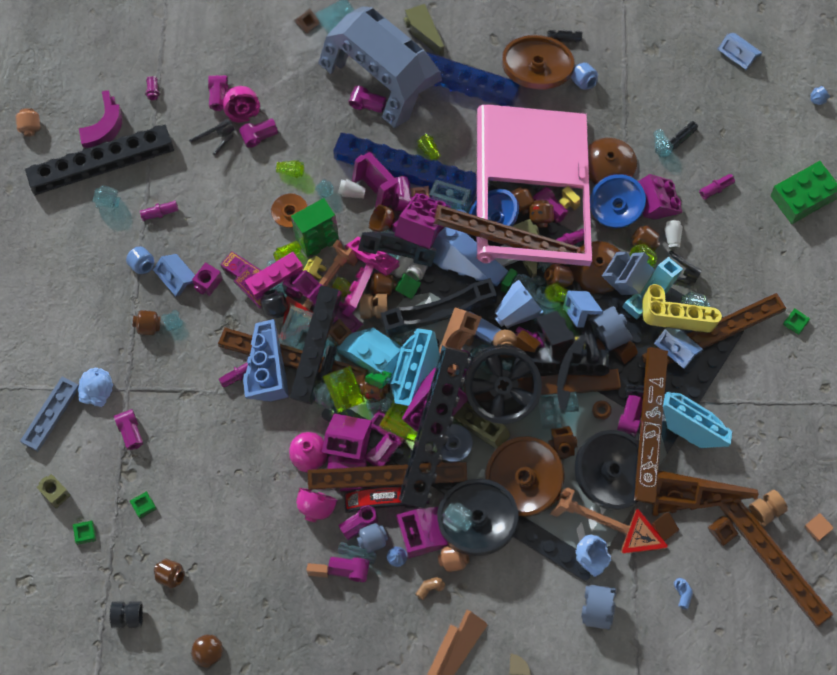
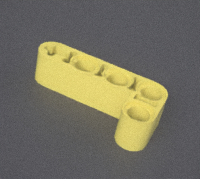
(677, 315)

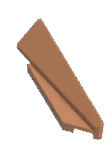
(457, 645)

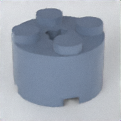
(610, 328)
(599, 607)

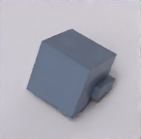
(628, 273)

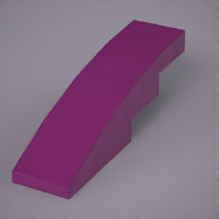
(310, 287)

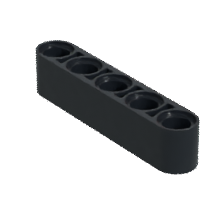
(583, 366)

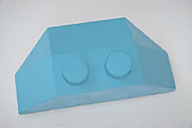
(371, 351)
(414, 364)
(694, 422)

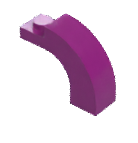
(106, 128)

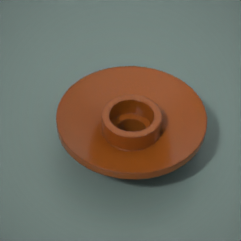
(285, 204)

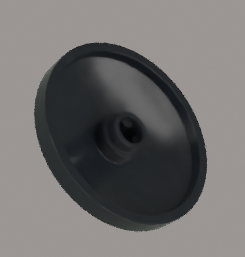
(608, 469)
(492, 517)

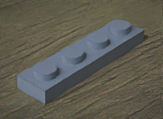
(49, 414)

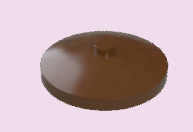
(537, 62)
(529, 472)

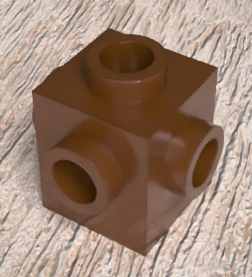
(563, 442)

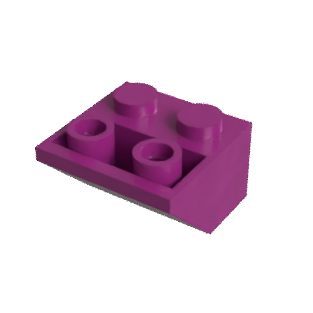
(660, 197)
(347, 436)

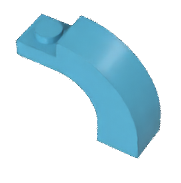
(664, 275)

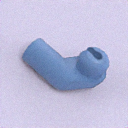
(685, 592)

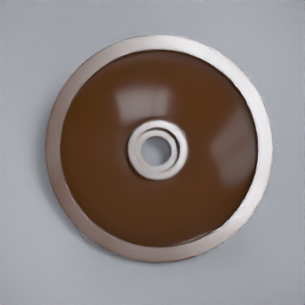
(601, 166)
(590, 276)

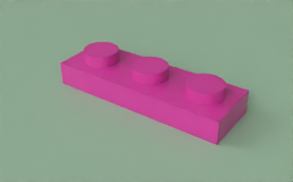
(382, 261)
(274, 274)
(357, 289)

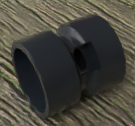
(126, 614)

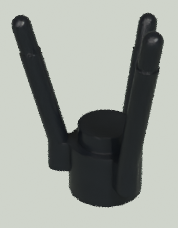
(223, 129)
(691, 272)

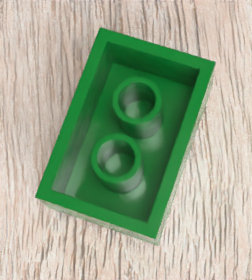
(805, 192)
(315, 227)

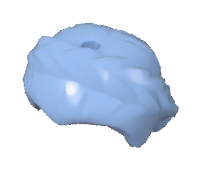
(95, 387)
(593, 554)

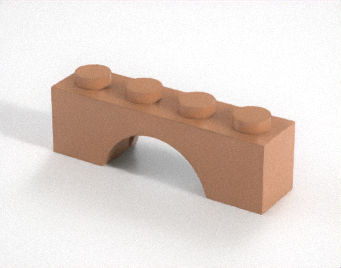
(459, 330)

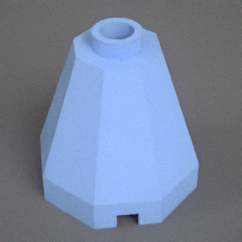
(517, 307)

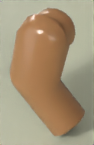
(430, 584)

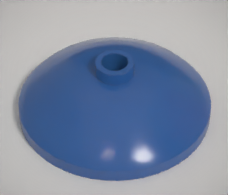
(615, 191)
(501, 207)

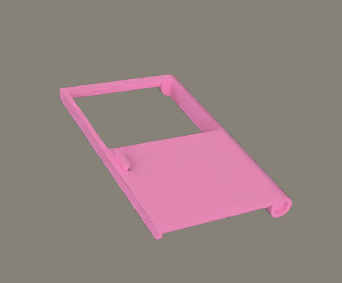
(535, 150)

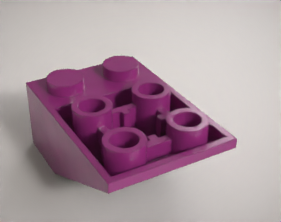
(417, 221)
(415, 410)
(420, 531)

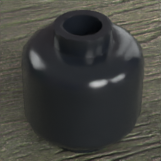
(274, 303)

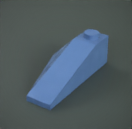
(459, 253)
(265, 369)

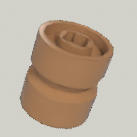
(367, 302)
(770, 506)

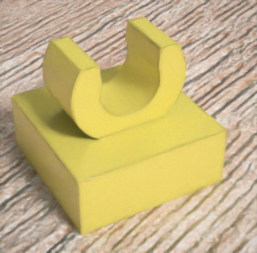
(569, 198)
(313, 265)

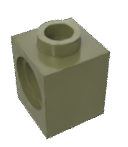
(57, 497)

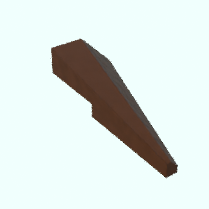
(686, 492)

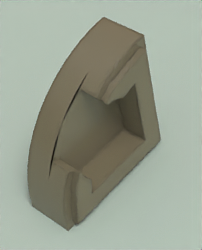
(518, 666)

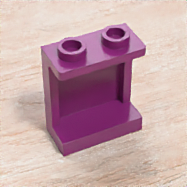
(376, 177)

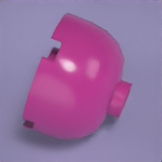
(241, 104)
(307, 452)
(315, 504)

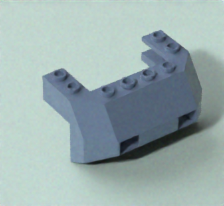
(385, 55)

